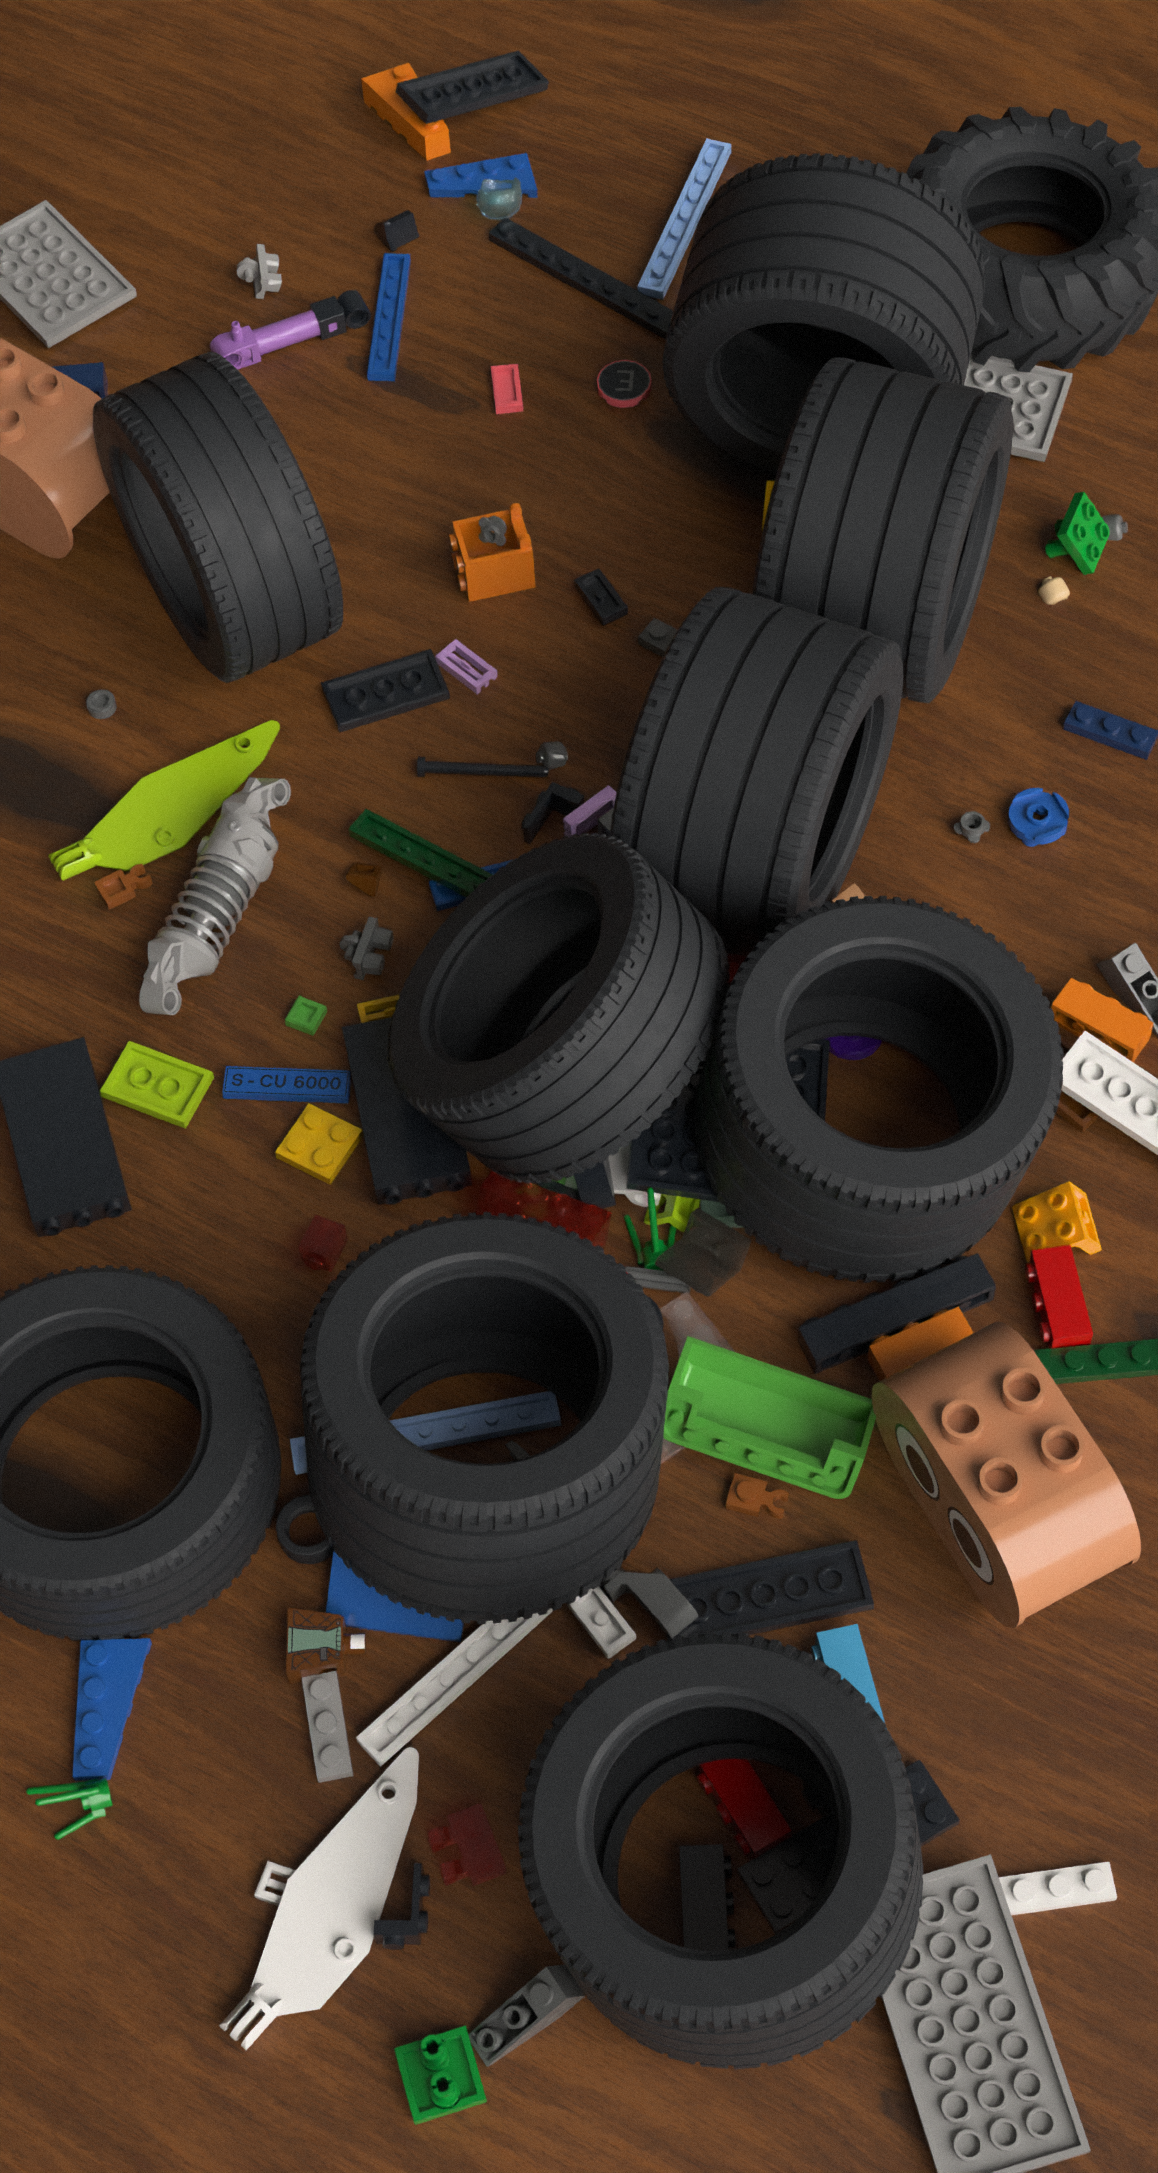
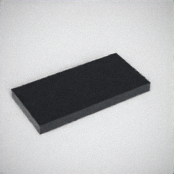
(385, 690)

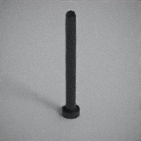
(479, 768)

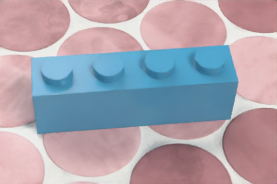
(845, 1653)

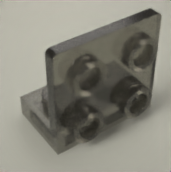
(705, 1254)

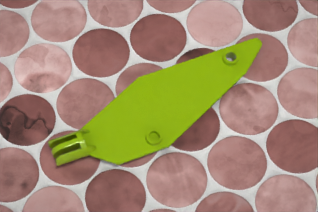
(167, 806)

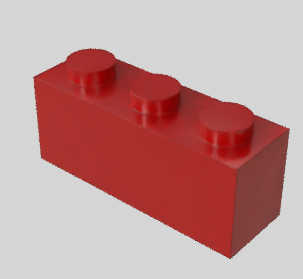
(1058, 1297)
(745, 1805)

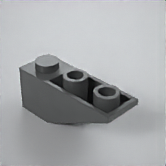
(1133, 981)
(526, 2013)

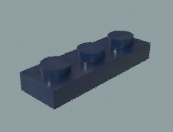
(1111, 730)

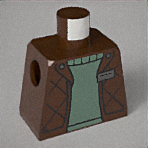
(319, 1644)

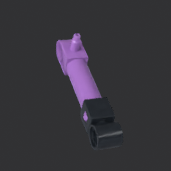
(324, 319)

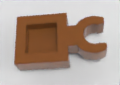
(120, 888)
(750, 1496)

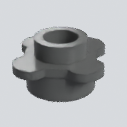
(493, 524)
(972, 819)

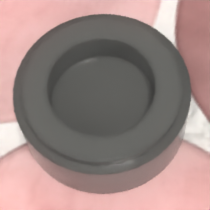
(101, 704)

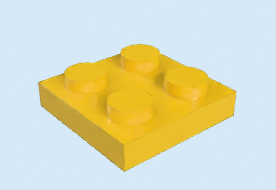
(319, 1143)

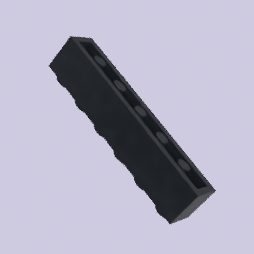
(853, 1328)

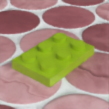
(157, 1084)

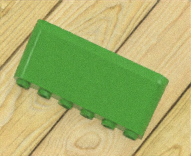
(768, 1419)

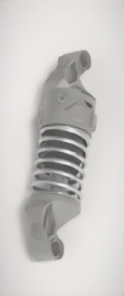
(225, 877)

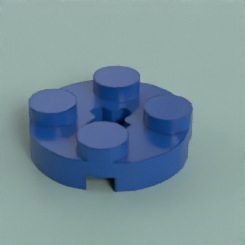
(1038, 831)

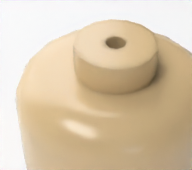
(1053, 590)

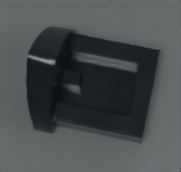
(397, 230)

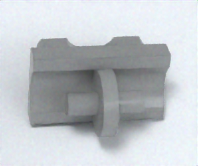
(257, 271)

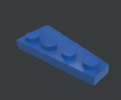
(467, 178)
(104, 1701)

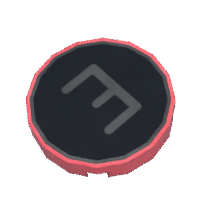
(624, 383)

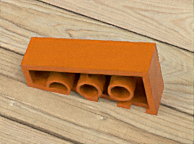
(379, 90)

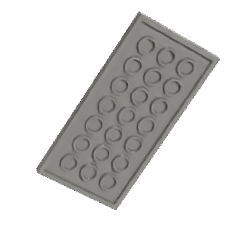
(978, 2034)

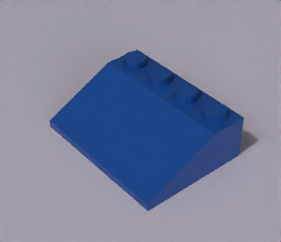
(371, 1611)

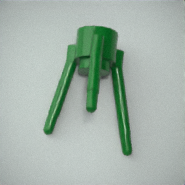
(654, 1247)
(93, 1794)

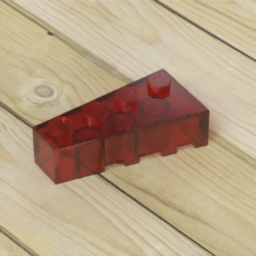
(531, 1200)

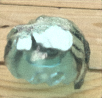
(499, 198)

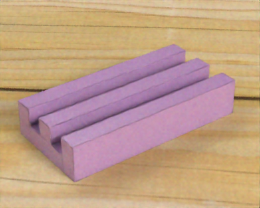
(467, 673)
(586, 815)

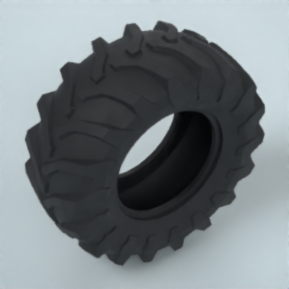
(1066, 180)

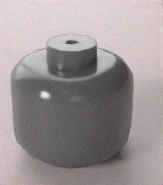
(1116, 526)
(552, 754)

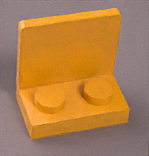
(1056, 1219)

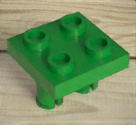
(1080, 534)
(440, 2075)

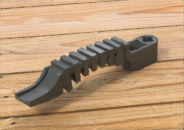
(650, 1589)

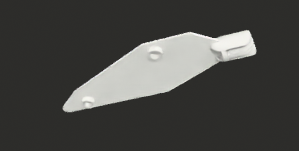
(331, 1905)

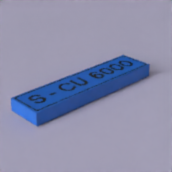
(287, 1084)

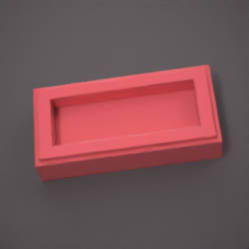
(506, 388)

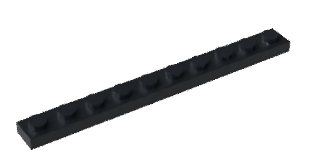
(582, 276)

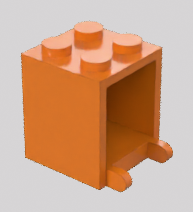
(490, 568)

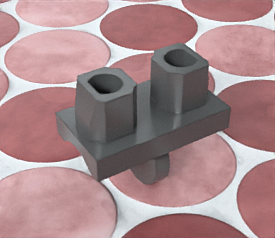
(361, 948)

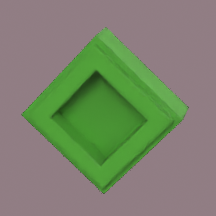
(306, 1015)

